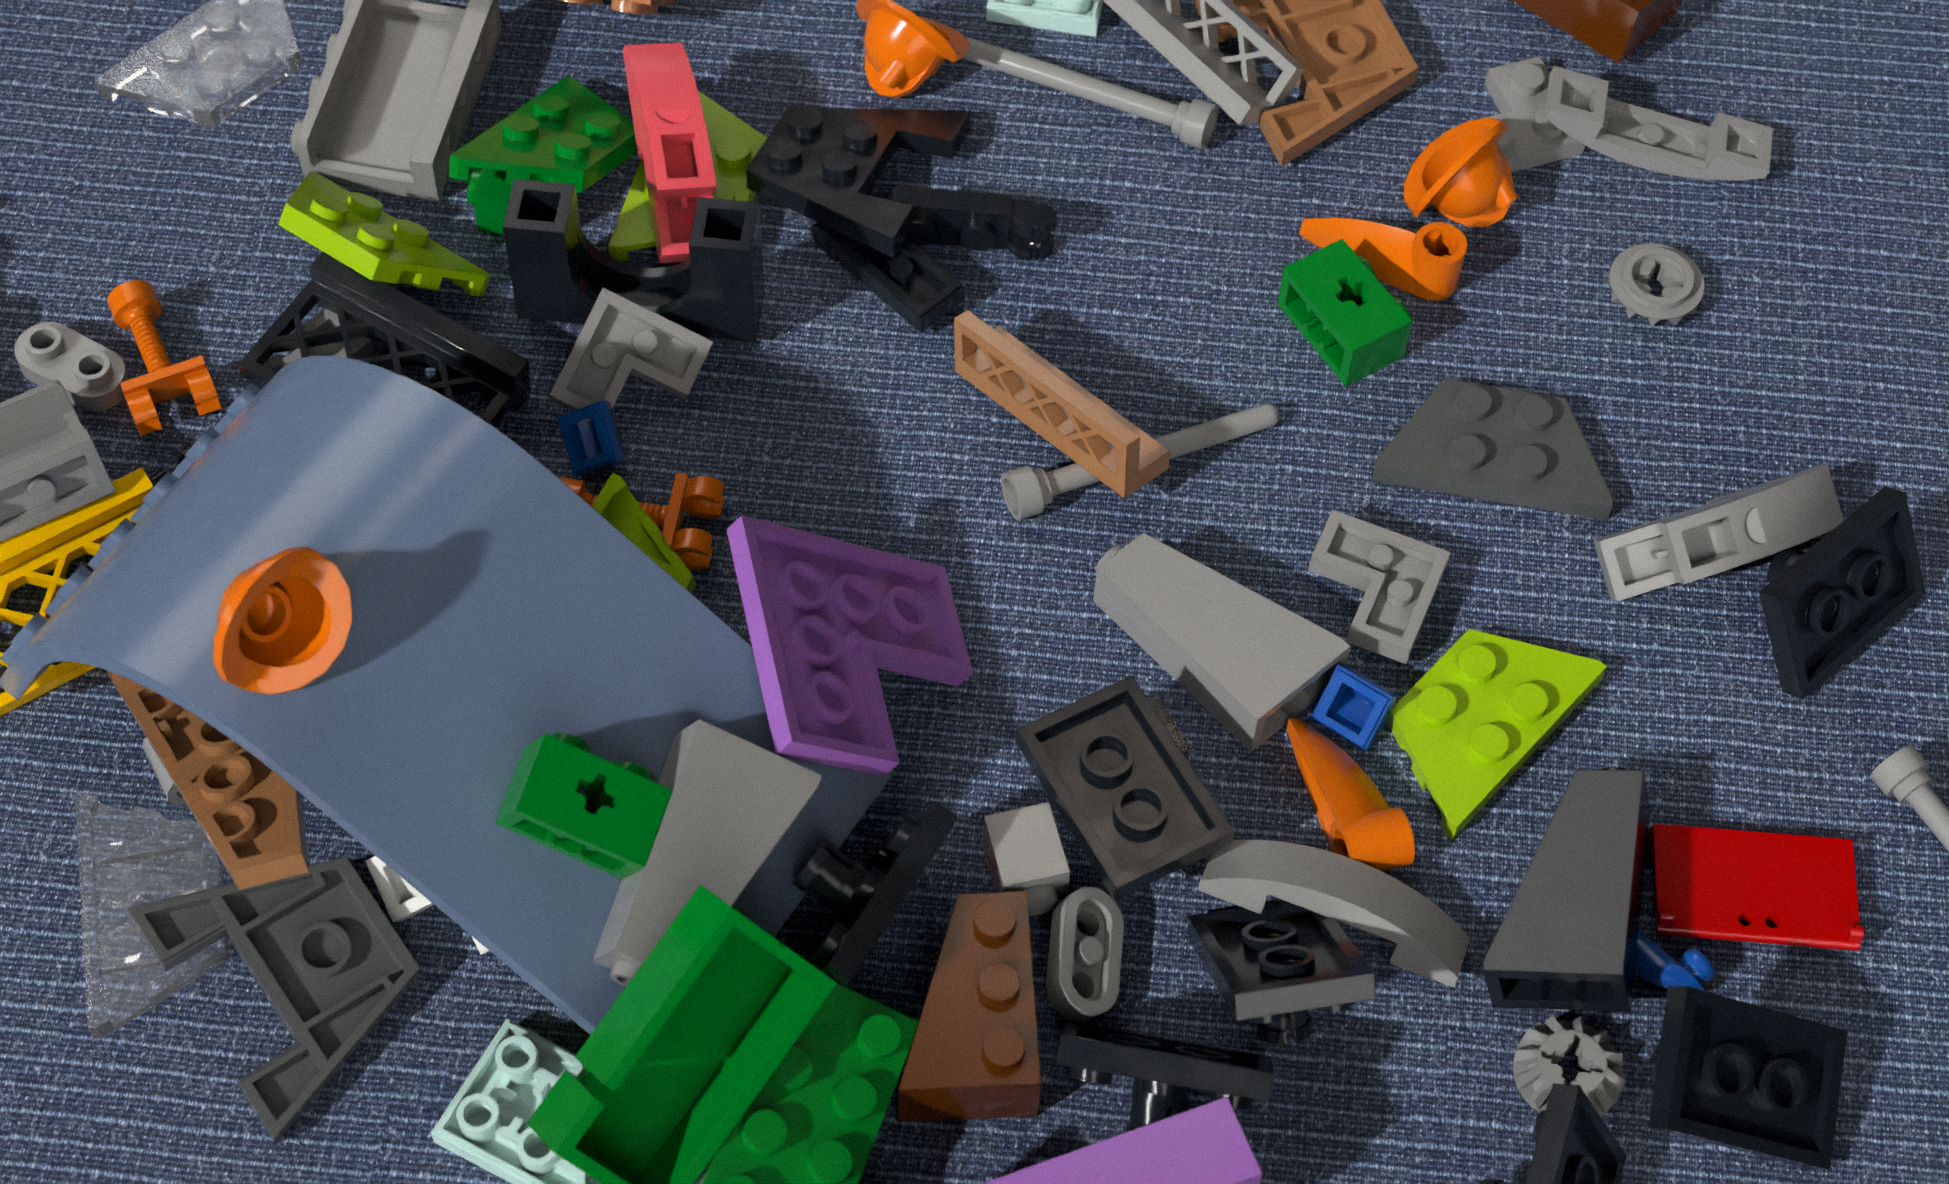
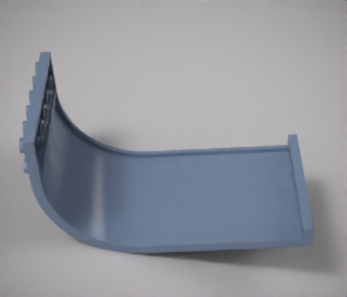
(477, 625)

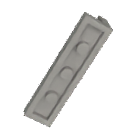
(1202, 61)

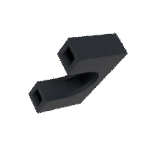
(561, 273)

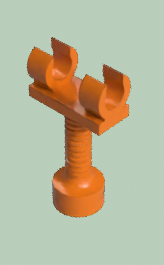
(136, 308)
(697, 496)

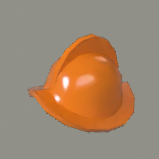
(904, 47)
(1463, 175)
(282, 622)

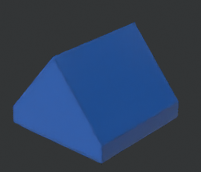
(592, 438)
(1354, 707)

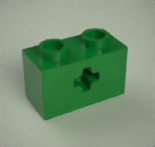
(1345, 311)
(550, 811)

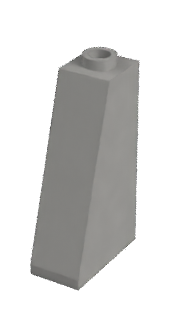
(1217, 638)
(716, 832)

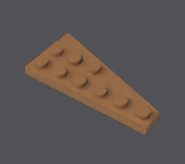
(236, 799)

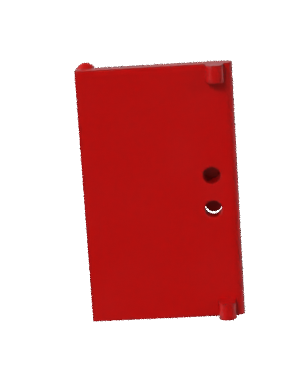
(1724, 875)

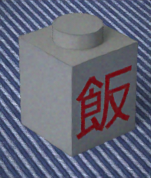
(1027, 856)

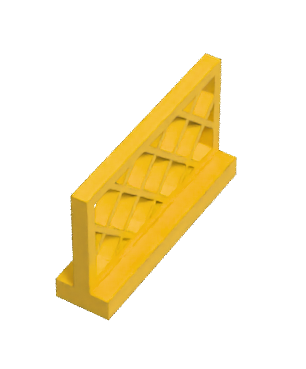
(53, 546)

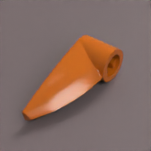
(1417, 262)
(1349, 804)

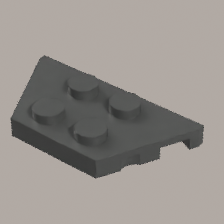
(1497, 449)

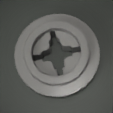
(1677, 277)
(1549, 1042)

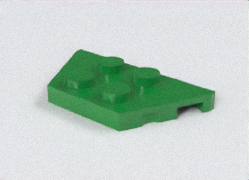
(553, 138)

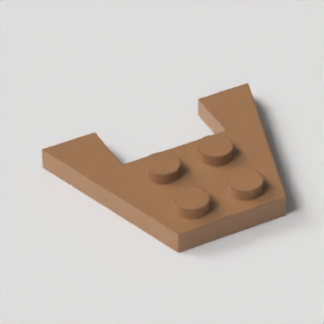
(1349, 59)

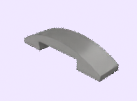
(1653, 140)
(1341, 889)

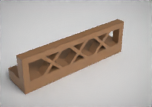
(1056, 406)

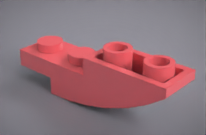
(670, 141)

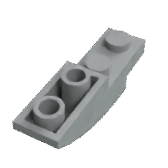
(1720, 534)

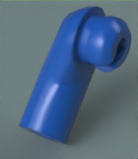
(1661, 969)

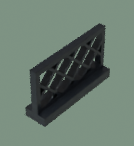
(404, 324)

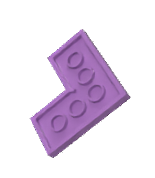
(822, 627)

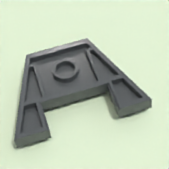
(316, 954)

